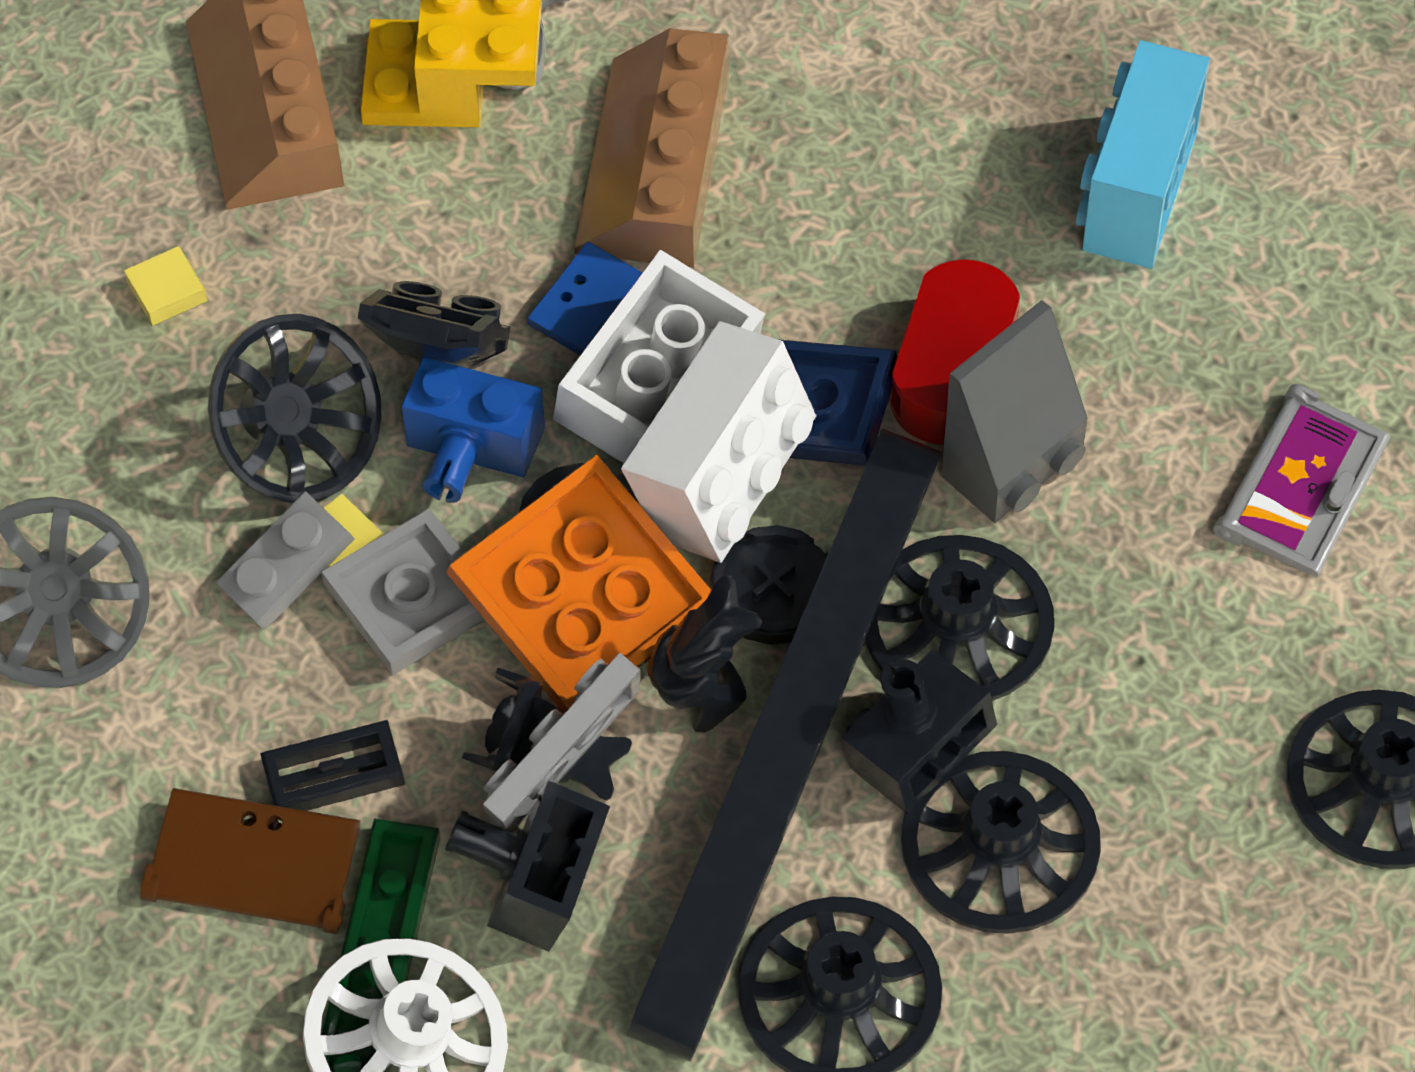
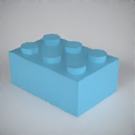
(1142, 153)

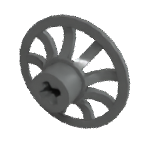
(58, 589)

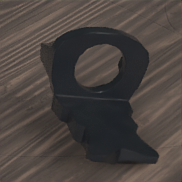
(693, 652)
(517, 719)

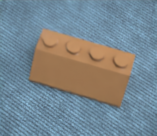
(264, 100)
(656, 147)

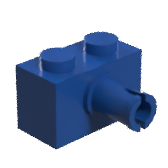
(470, 421)

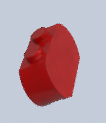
(953, 317)

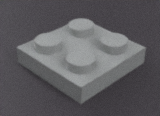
(401, 592)

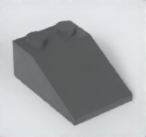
(1013, 417)

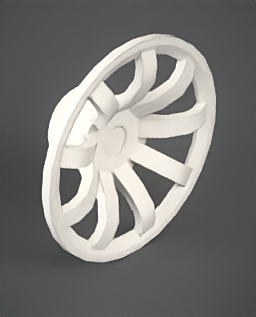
(412, 1018)

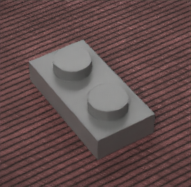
(285, 560)

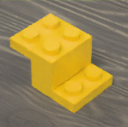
(439, 64)

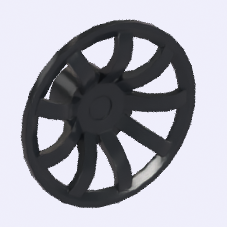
(288, 407)
(962, 609)
(1378, 767)
(1001, 833)
(842, 984)

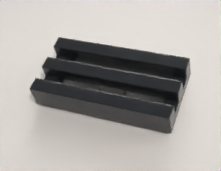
(338, 789)

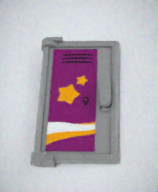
(1305, 462)

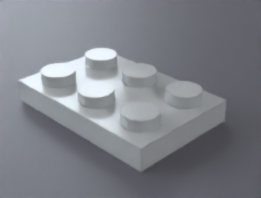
(561, 741)

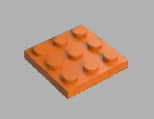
(579, 581)

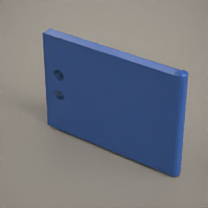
(577, 312)

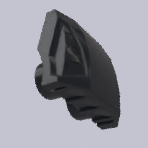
(419, 326)

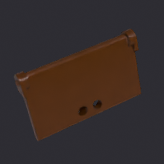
(252, 868)

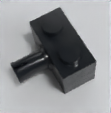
(918, 728)
(539, 864)

